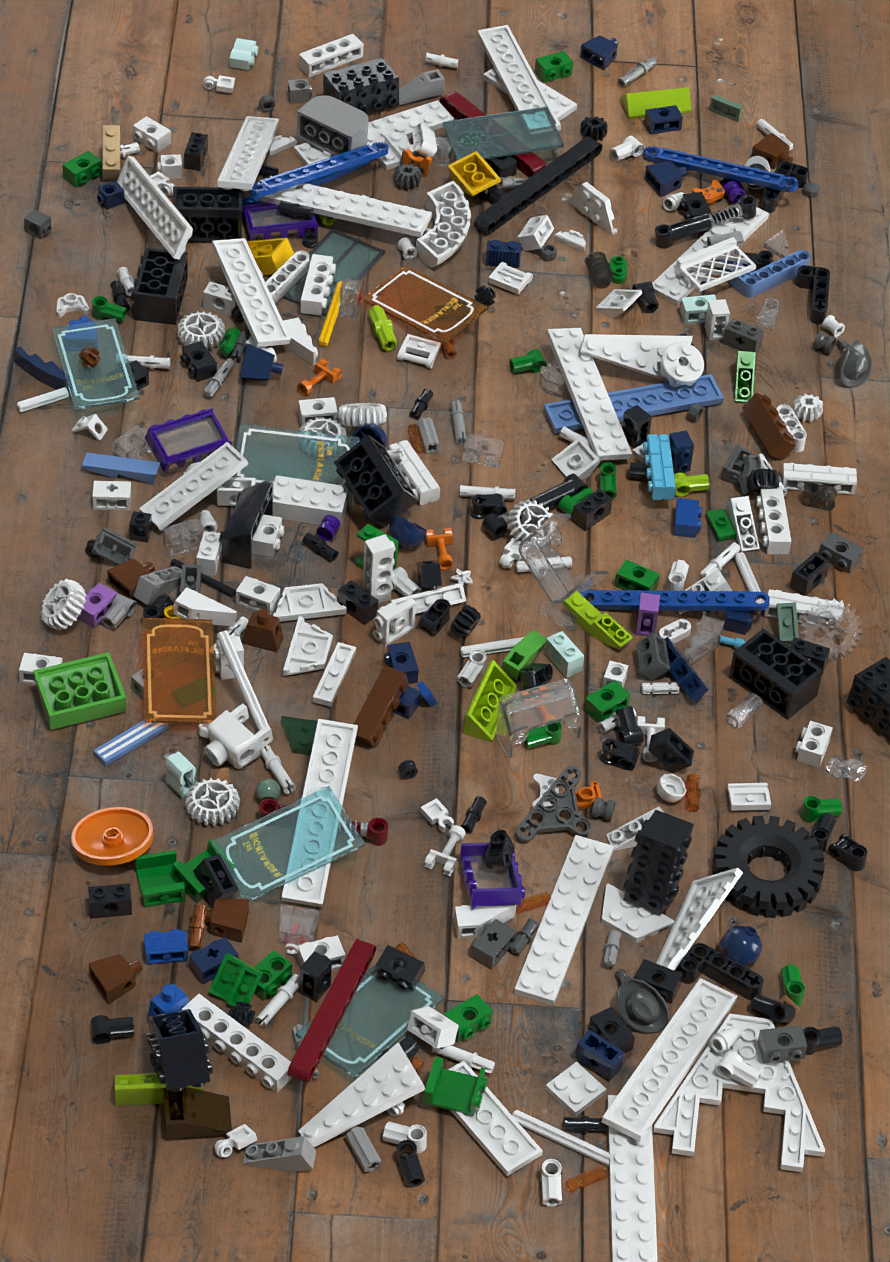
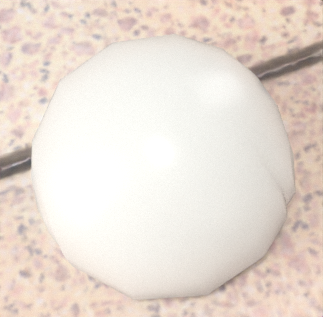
(671, 788)

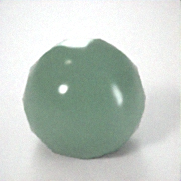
(268, 790)

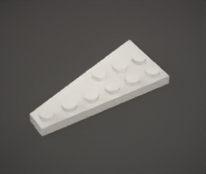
(632, 351)
(696, 911)
(376, 1090)

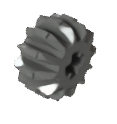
(407, 176)

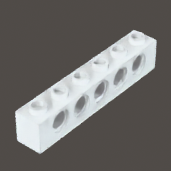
(240, 1044)

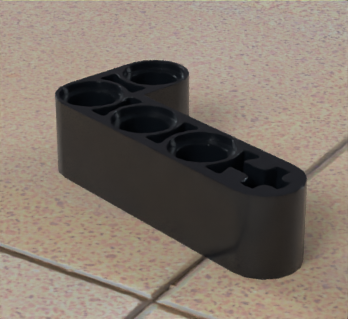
(772, 197)
(818, 280)
(720, 969)

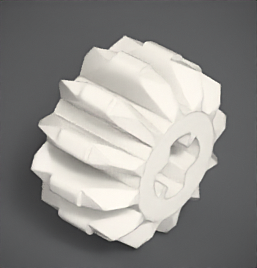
(808, 407)

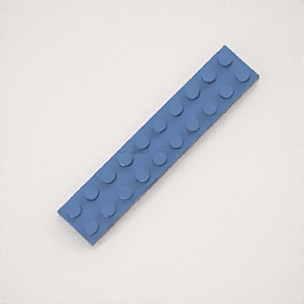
(653, 399)

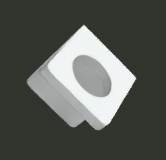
(89, 422)

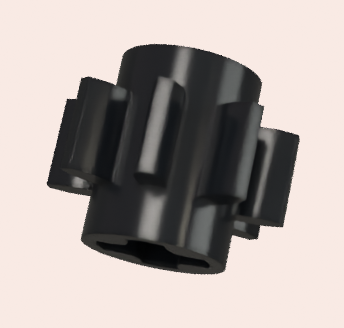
(485, 295)
(242, 1013)

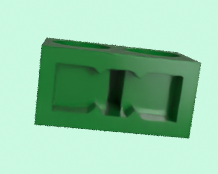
(271, 978)

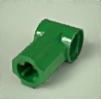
(102, 309)
(532, 361)
(608, 479)
(568, 502)
(547, 734)
(814, 807)
(792, 983)

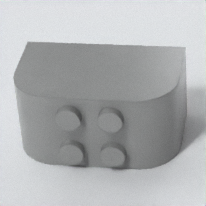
(332, 125)

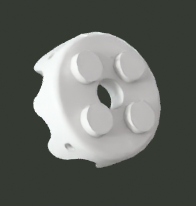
(677, 373)

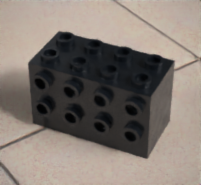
(365, 86)
(871, 694)
(658, 861)
(178, 1050)

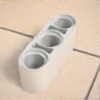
(424, 141)
(793, 426)

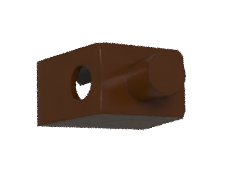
(773, 150)
(126, 576)
(263, 631)
(228, 918)
(114, 976)

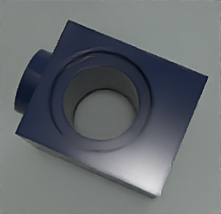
(111, 195)

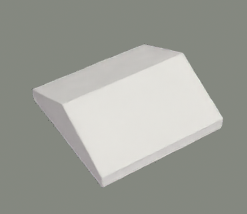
(618, 302)
(577, 459)

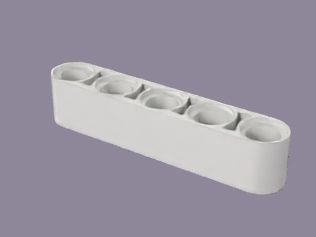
(288, 275)

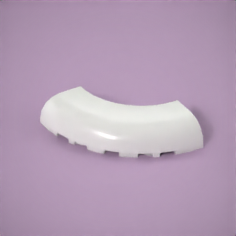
(451, 226)

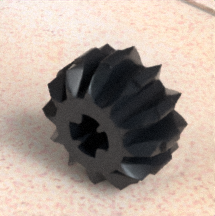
(594, 128)
(763, 479)
(465, 621)

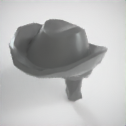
(855, 363)
(641, 1004)

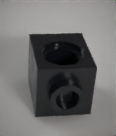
(140, 526)

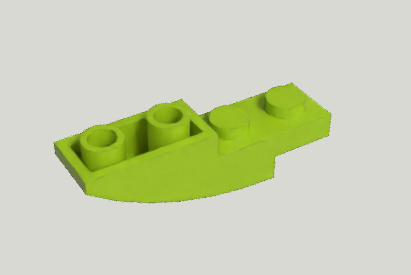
(592, 621)

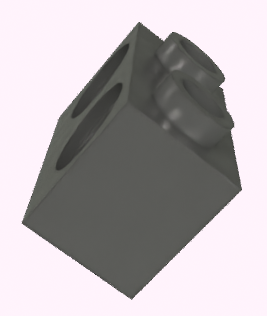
(652, 656)

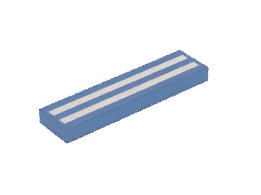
(128, 741)

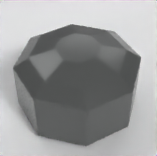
(266, 103)
(811, 189)
(548, 252)
(695, 412)

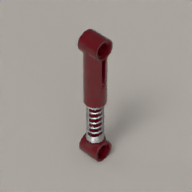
(375, 830)

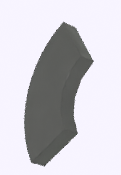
(751, 463)

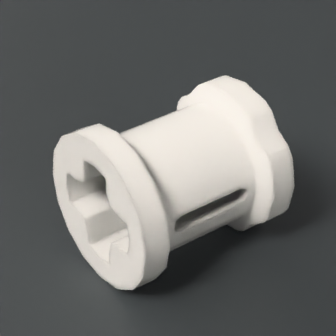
(408, 249)
(833, 326)

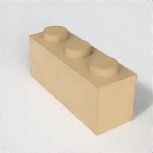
(111, 152)

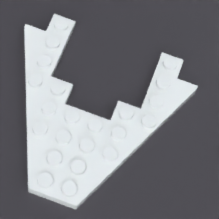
(777, 1083)

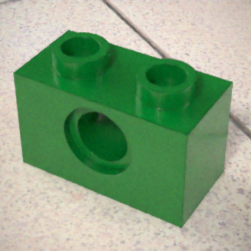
(553, 66)
(82, 169)
(636, 577)
(606, 700)
(470, 1016)

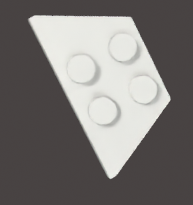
(594, 206)
(308, 602)
(307, 649)
(631, 919)

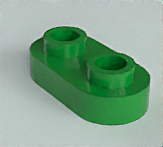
(619, 268)
(229, 342)

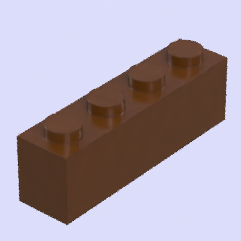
(769, 426)
(379, 705)

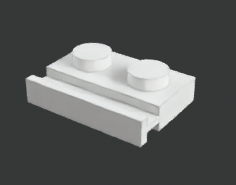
(749, 796)

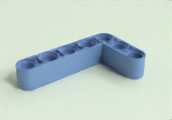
(770, 276)

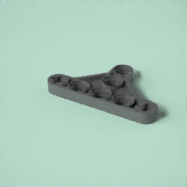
(550, 817)

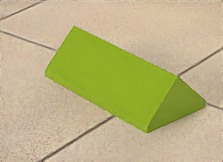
(638, 102)
(483, 710)
(139, 1089)

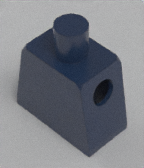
(599, 51)
(664, 177)
(259, 364)

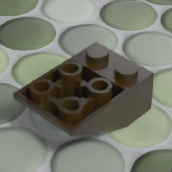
(196, 1113)

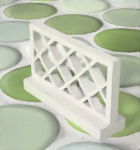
(709, 256)

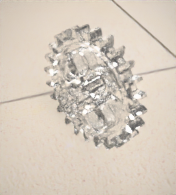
(837, 613)

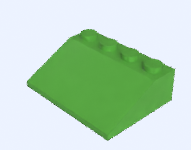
(80, 691)

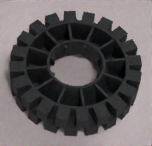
(791, 848)

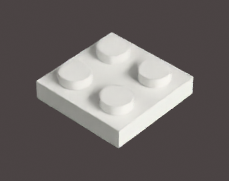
(575, 1089)

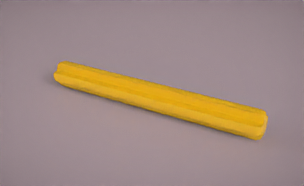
(331, 317)

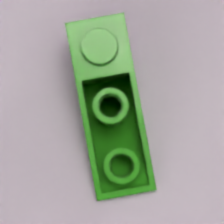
(744, 376)
(523, 654)

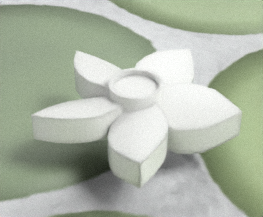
(462, 577)

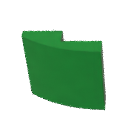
(235, 980)

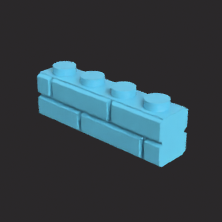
(659, 467)

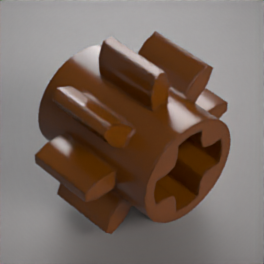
(89, 357)

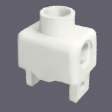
(233, 741)

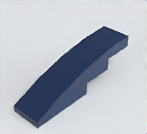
(44, 372)
(684, 672)

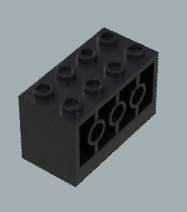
(210, 212)
(159, 287)
(375, 481)
(775, 673)

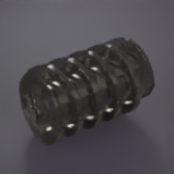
(599, 269)

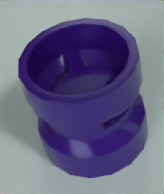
(733, 191)
(328, 527)

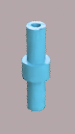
(732, 642)

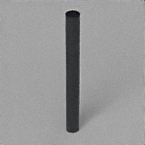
(208, 580)

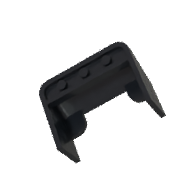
(243, 523)

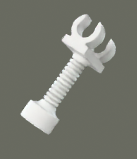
(650, 729)
(456, 835)

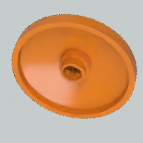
(112, 836)

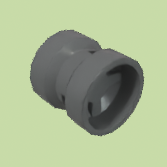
(824, 342)
(603, 808)

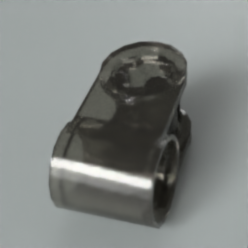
(817, 495)

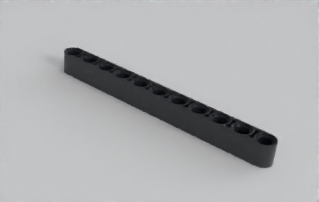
(537, 185)

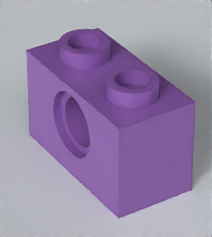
(97, 604)
(647, 614)

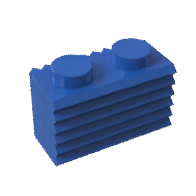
(687, 517)
(166, 946)

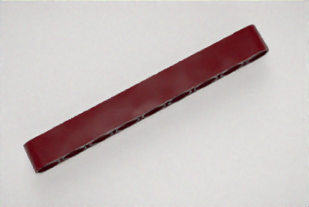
(461, 108)
(331, 1011)

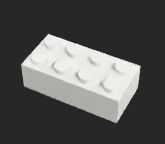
(308, 500)

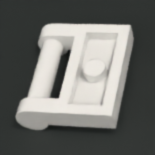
(510, 278)
(420, 347)

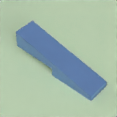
(113, 465)

